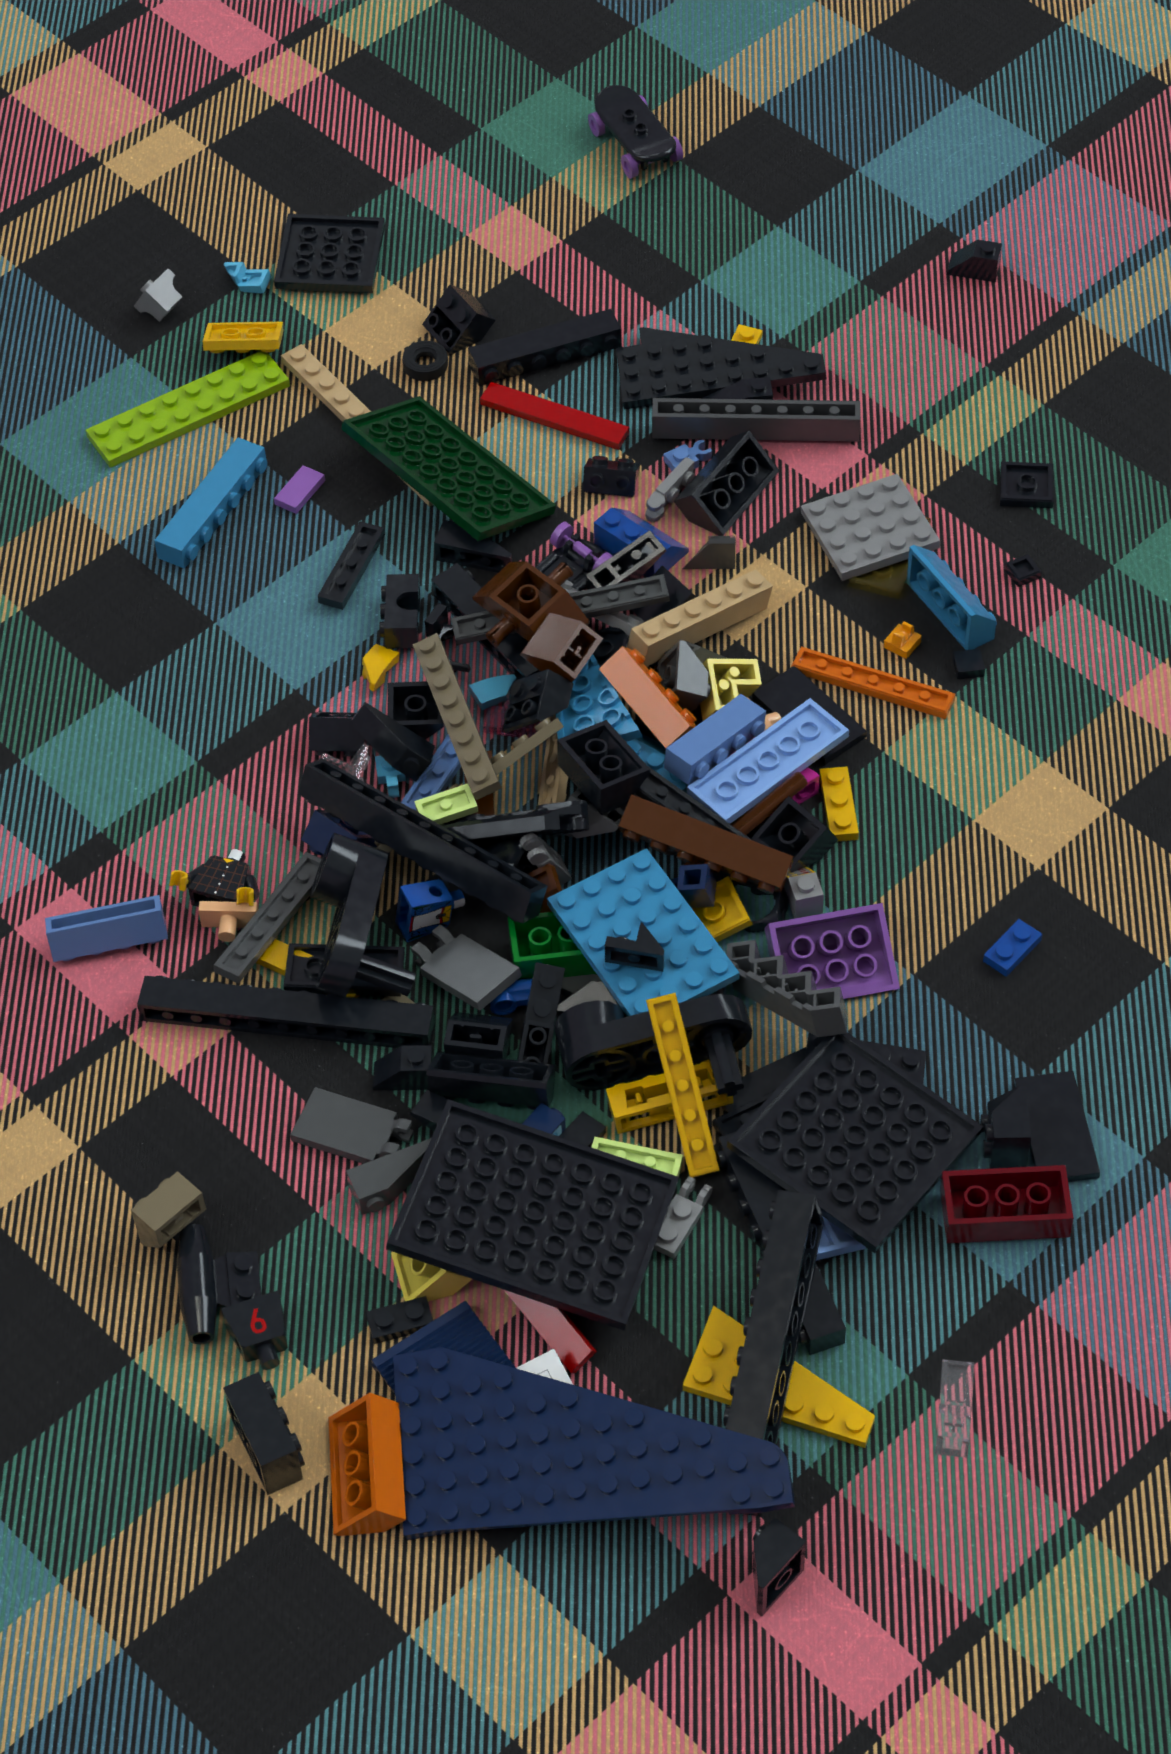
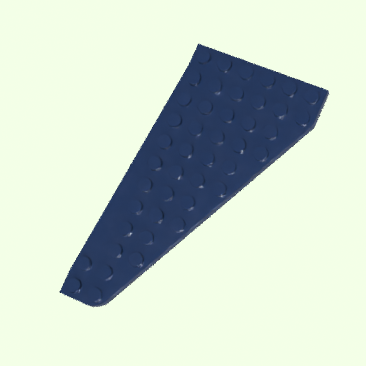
(534, 1451)

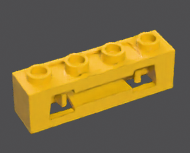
(627, 1099)

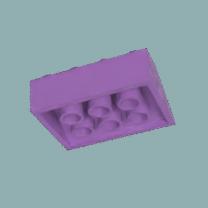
(839, 948)

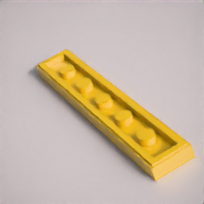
(682, 1085)

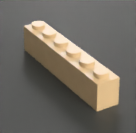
(701, 616)

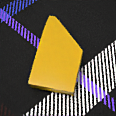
(377, 663)

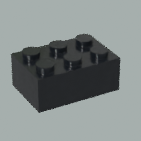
(265, 1432)

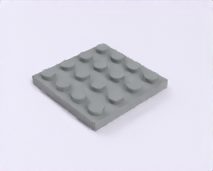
(869, 526)

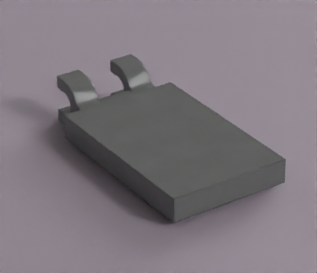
(465, 968)
(349, 1127)

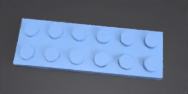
(768, 761)

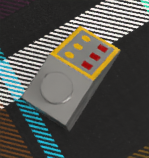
(804, 893)

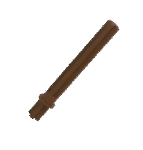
(767, 805)

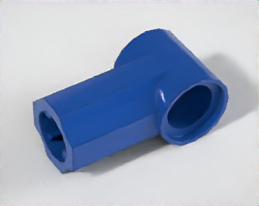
(512, 997)

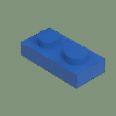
(1012, 947)

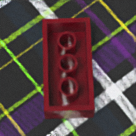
(1006, 1204)

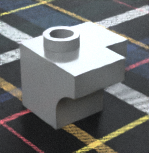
(158, 296)

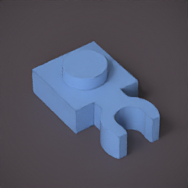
(695, 453)

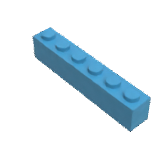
(211, 503)

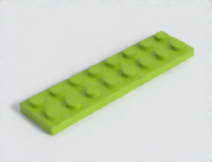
(187, 408)

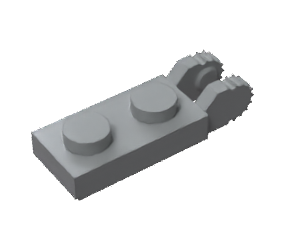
(669, 489)
(542, 854)
(681, 1218)

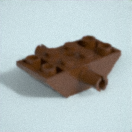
(524, 597)

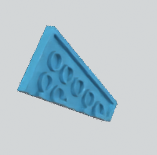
(594, 701)

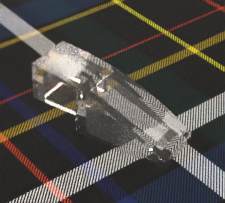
(954, 1408)

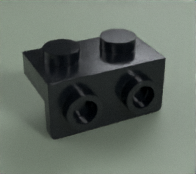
(610, 476)

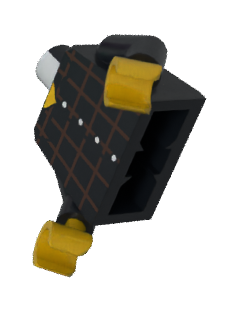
(219, 880)

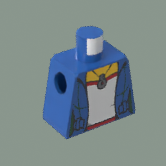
(425, 907)

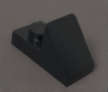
(642, 953)

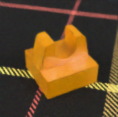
(902, 640)

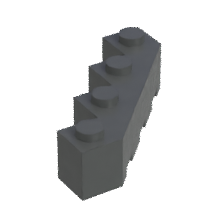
(786, 994)

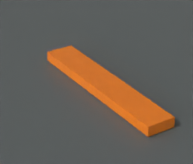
(874, 682)

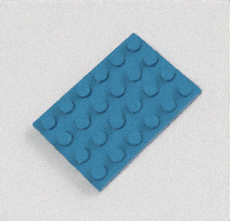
(615, 905)

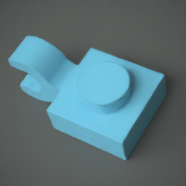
(388, 775)

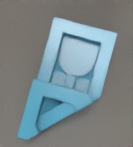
(248, 279)
(492, 690)

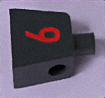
(258, 1328)

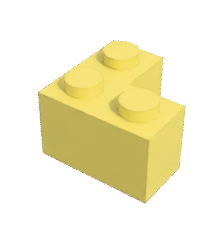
(728, 680)

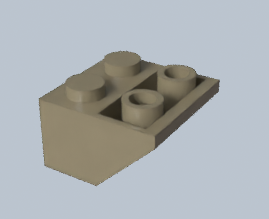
(167, 1210)

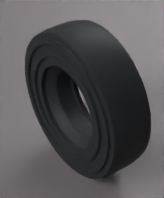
(422, 349)

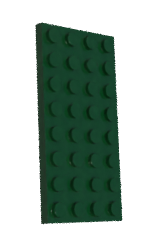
(448, 468)

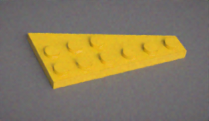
(809, 1400)

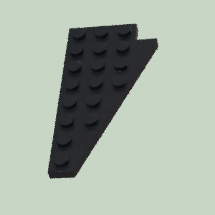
(695, 366)

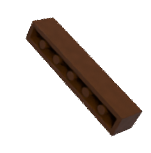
(705, 844)

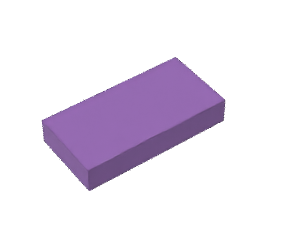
(299, 489)

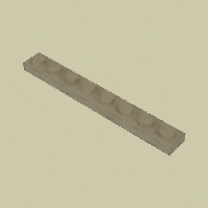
(457, 717)
(521, 747)

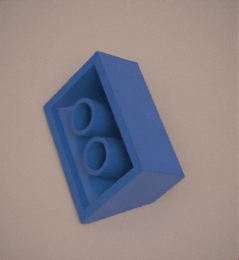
(621, 527)

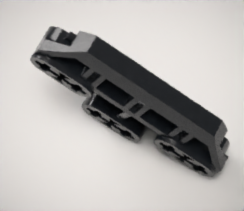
(544, 821)

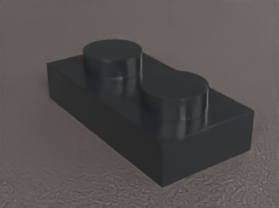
(398, 1319)

